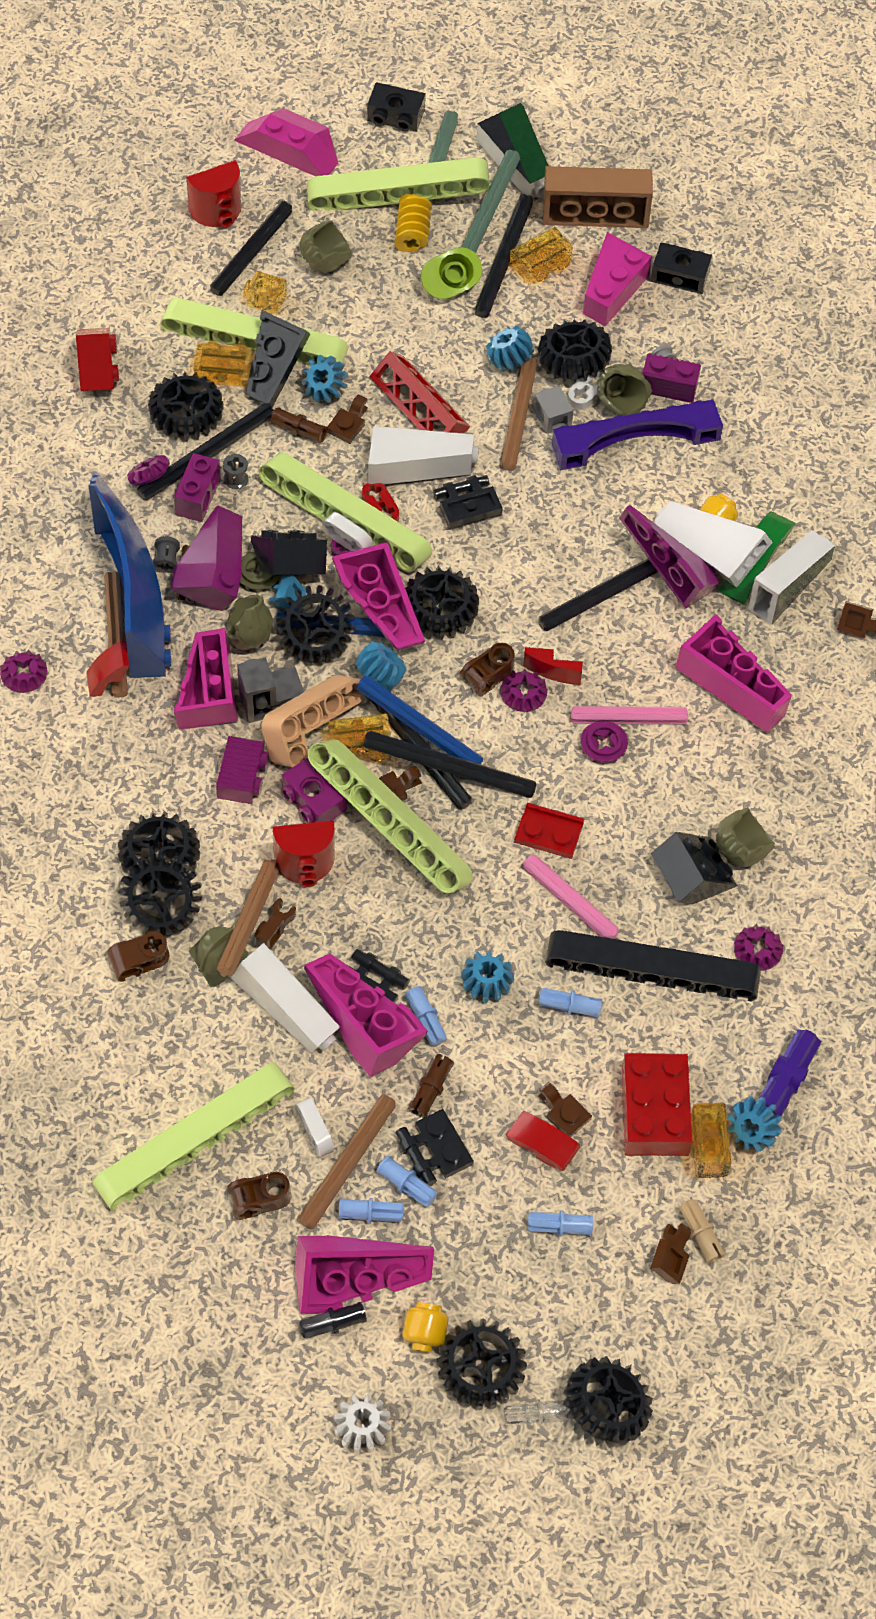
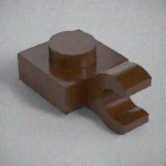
(349, 423)
(856, 619)
(405, 781)
(271, 931)
(565, 1114)
(670, 1256)

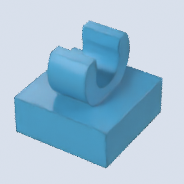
(285, 589)

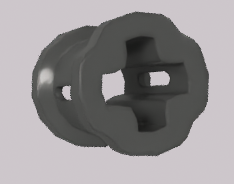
(231, 471)
(162, 551)

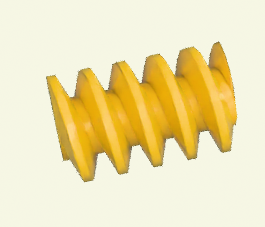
(412, 223)

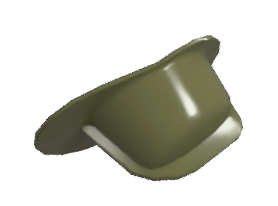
(209, 951)

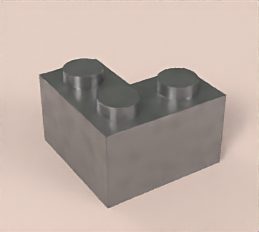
(265, 690)

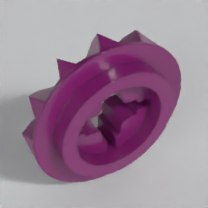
(148, 470)
(24, 681)
(512, 693)
(599, 731)
(764, 958)

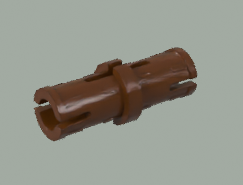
(299, 425)
(431, 1085)

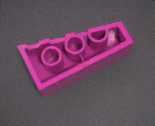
(733, 675)

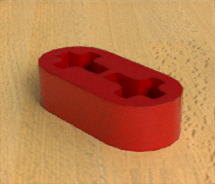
(385, 499)

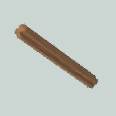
(518, 415)
(115, 623)
(248, 918)
(347, 1162)

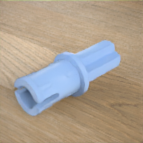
(570, 1002)
(426, 1015)
(407, 1181)
(370, 1210)
(560, 1223)

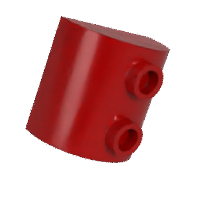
(215, 195)
(304, 851)

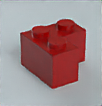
(95, 359)

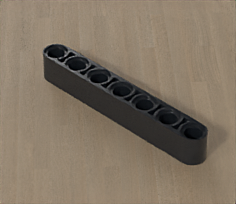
(654, 964)

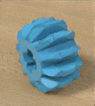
(509, 348)
(314, 378)
(381, 665)
(486, 986)
(745, 1121)

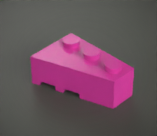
(615, 278)
(208, 685)

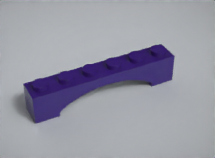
(691, 421)

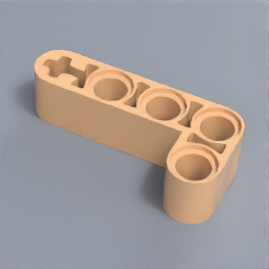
(288, 723)

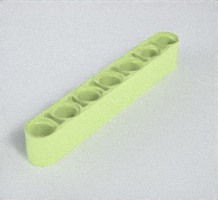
(387, 184)
(234, 328)
(324, 497)
(402, 816)
(192, 1134)

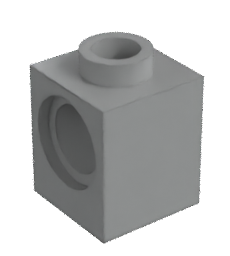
(553, 408)

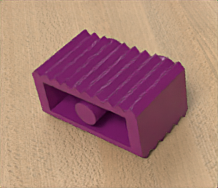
(672, 377)
(241, 770)

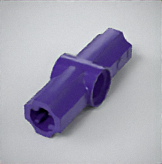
(790, 1070)

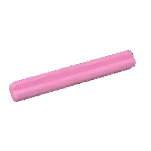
(629, 715)
(570, 897)

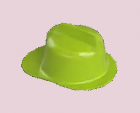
(451, 273)

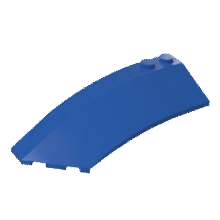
(143, 602)

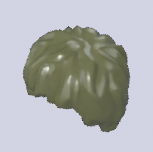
(324, 247)
(623, 389)
(249, 623)
(743, 839)

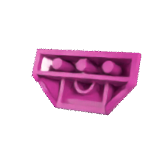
(292, 141)

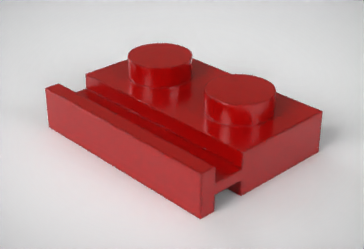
(549, 830)

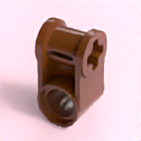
(485, 671)
(136, 956)
(257, 1195)

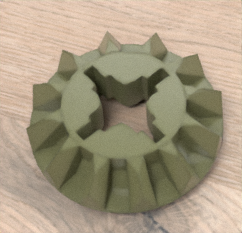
(249, 579)

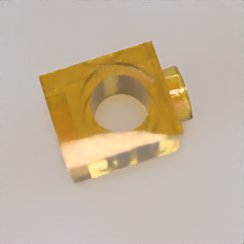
(266, 292)

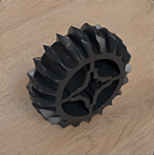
(574, 350)
(179, 405)
(321, 611)
(453, 611)
(136, 842)
(158, 880)
(487, 1391)
(600, 1410)

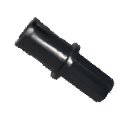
(332, 1320)

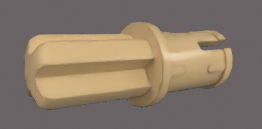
(702, 1231)

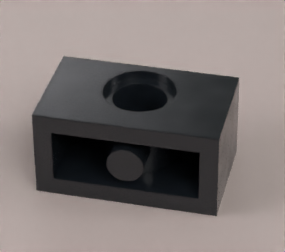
(396, 107)
(681, 268)

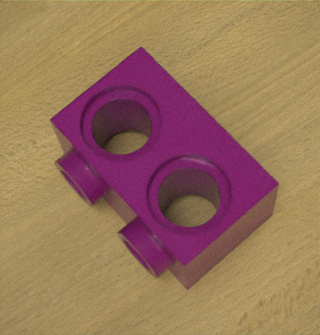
(197, 487)

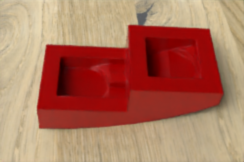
(545, 665)
(107, 668)
(544, 1140)

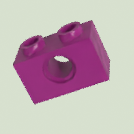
(306, 779)

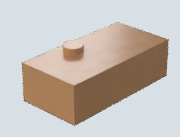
(597, 197)

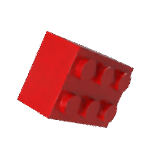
(656, 1104)

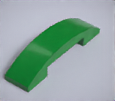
(777, 530)

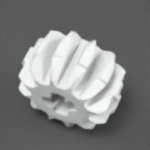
(348, 1423)

